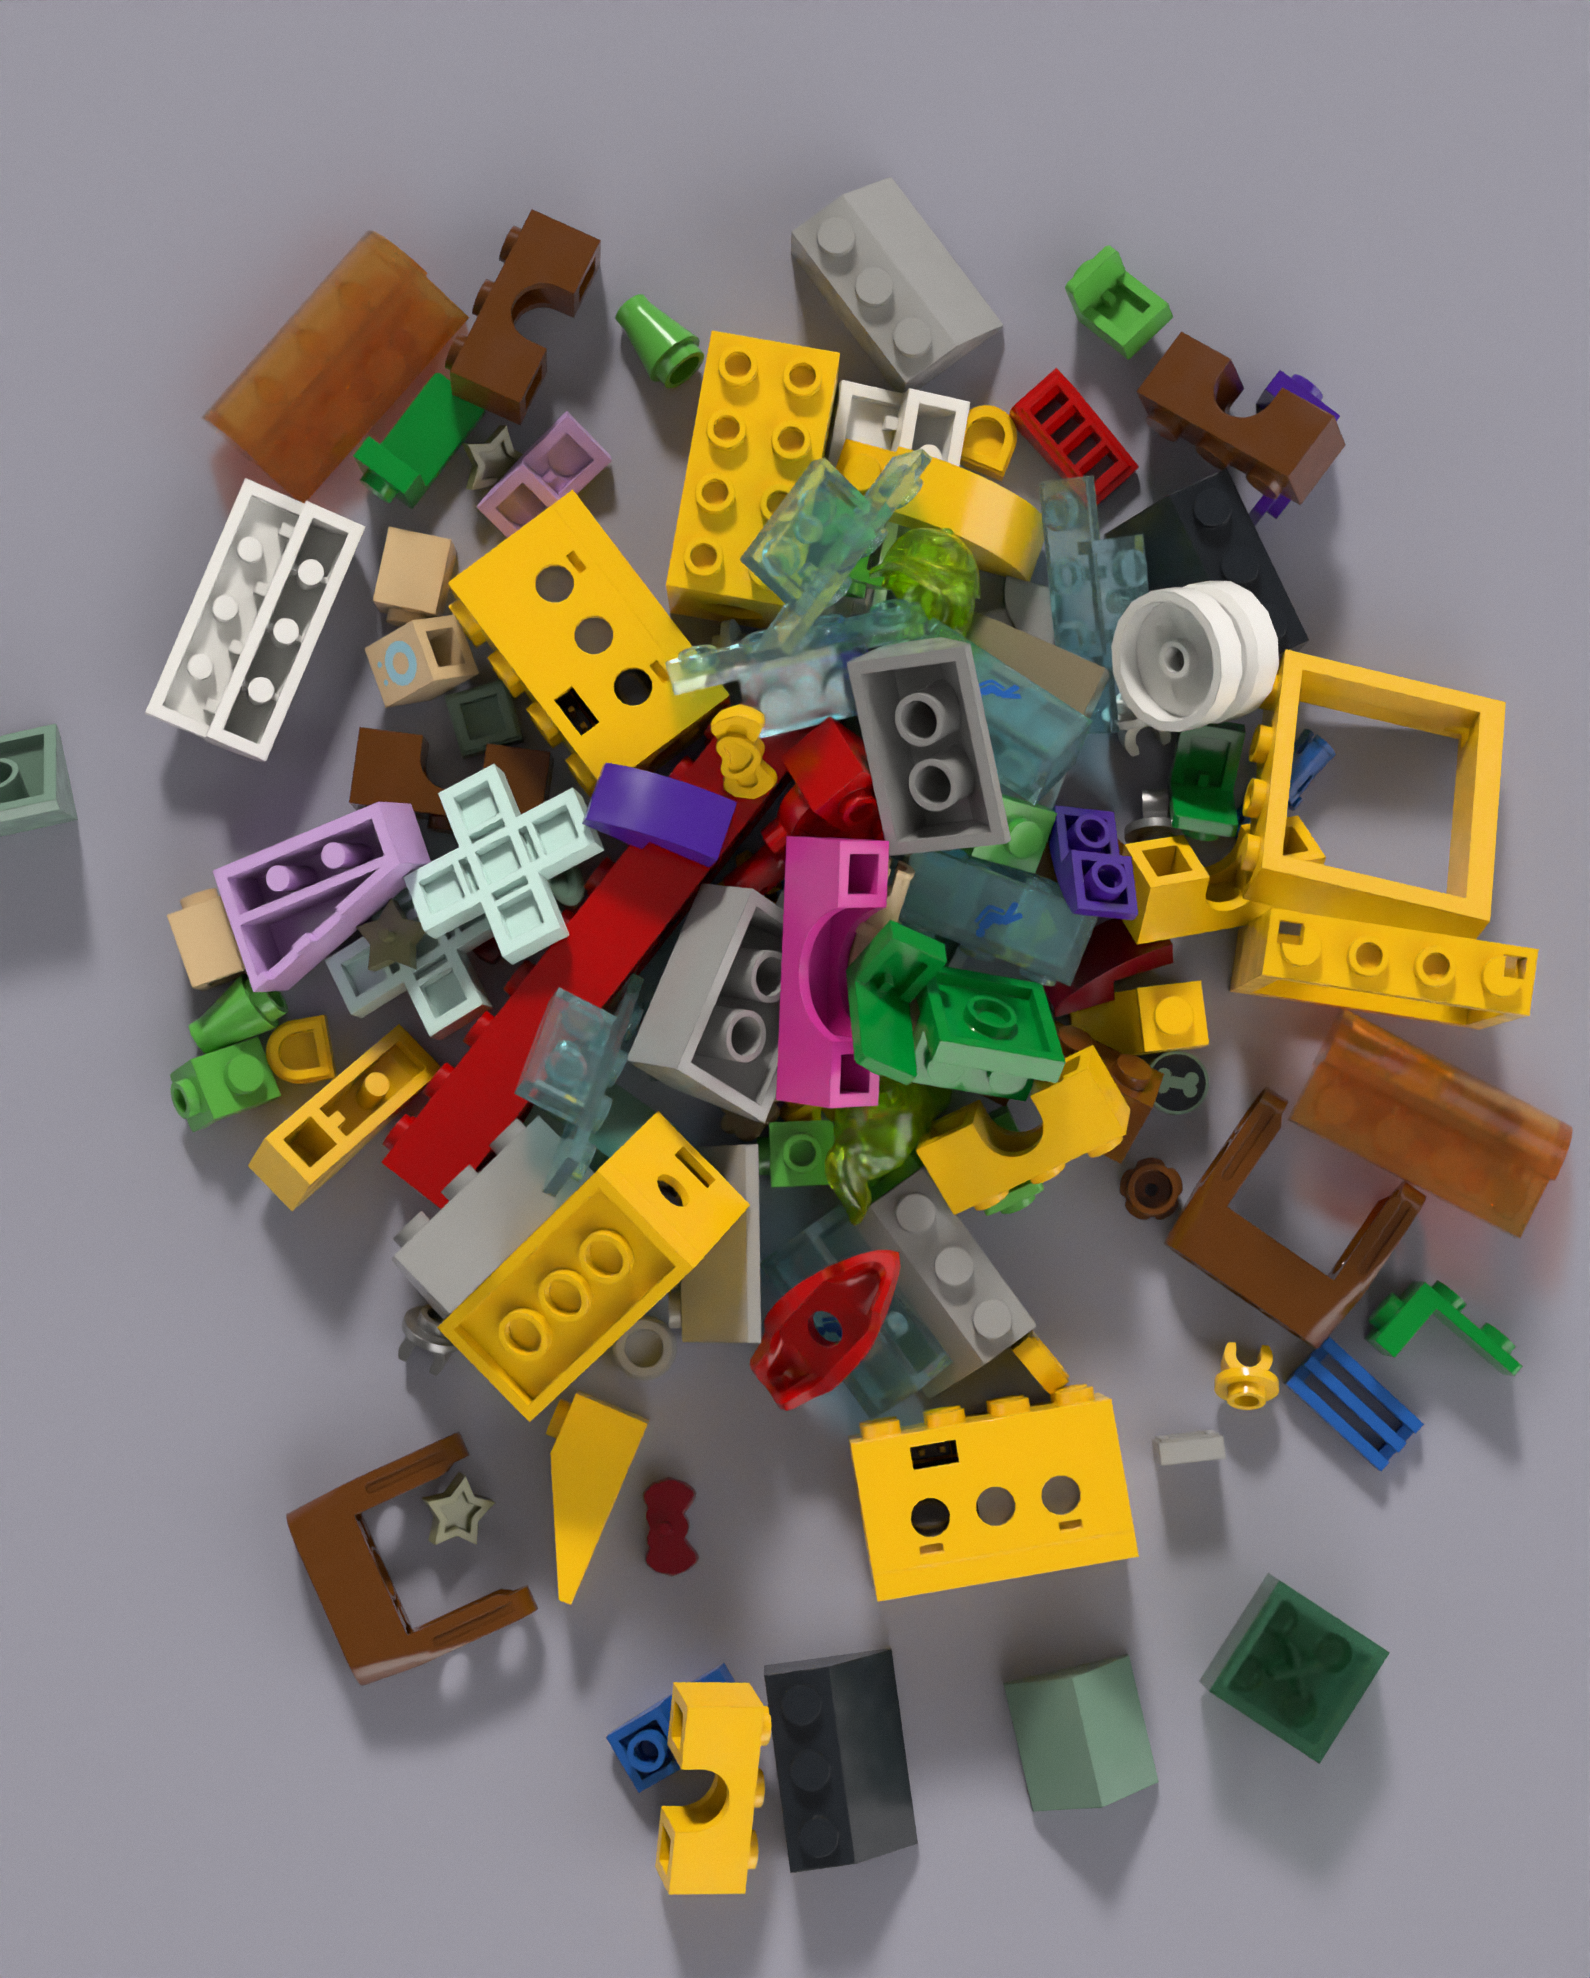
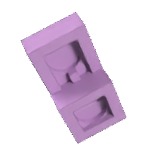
(552, 467)

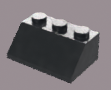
(1210, 537)
(840, 1759)

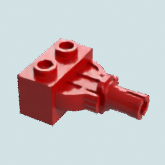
(829, 800)

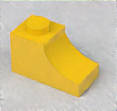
(1148, 1019)

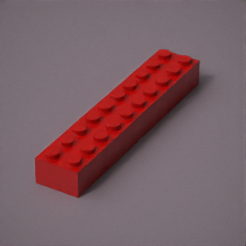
(612, 935)

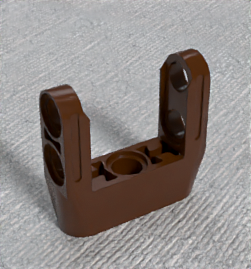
(1261, 1267)
(358, 1587)

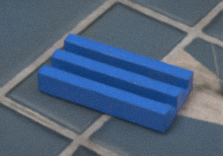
(1393, 1440)

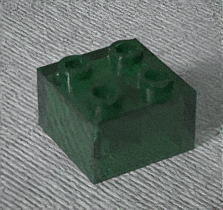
(1293, 1668)

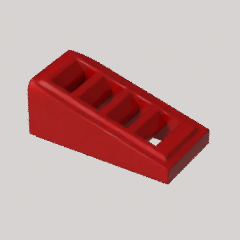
(1073, 405)

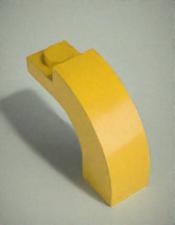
(991, 520)

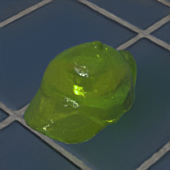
(935, 572)
(879, 1139)

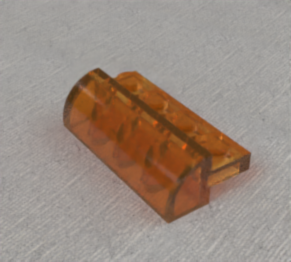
(336, 366)
(1431, 1123)

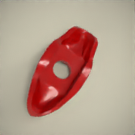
(794, 1357)

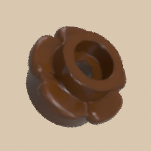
(1168, 1186)

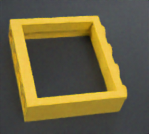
(1356, 896)
(1384, 970)

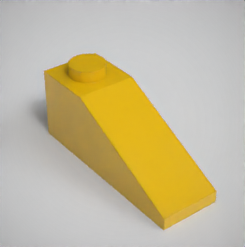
(342, 1117)
(587, 1472)

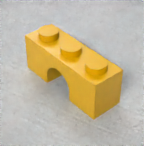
(1186, 899)
(980, 1161)
(712, 1841)

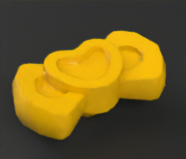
(742, 752)

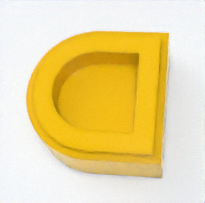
(988, 441)
(302, 1051)
(1040, 1362)

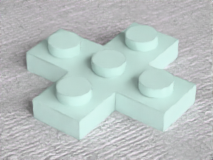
(503, 864)
(442, 986)

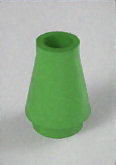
(661, 343)
(237, 1016)

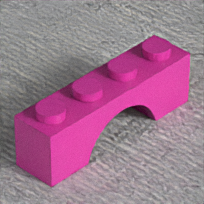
(826, 896)

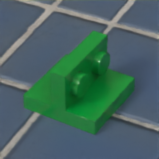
(985, 1034)

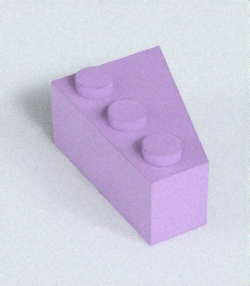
(316, 888)

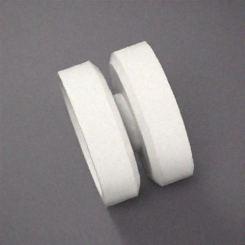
(1194, 655)

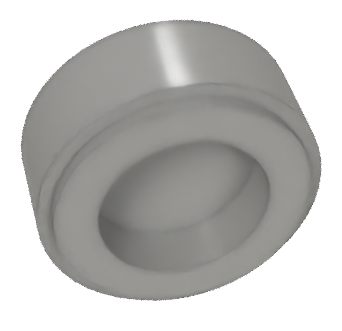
(645, 1349)

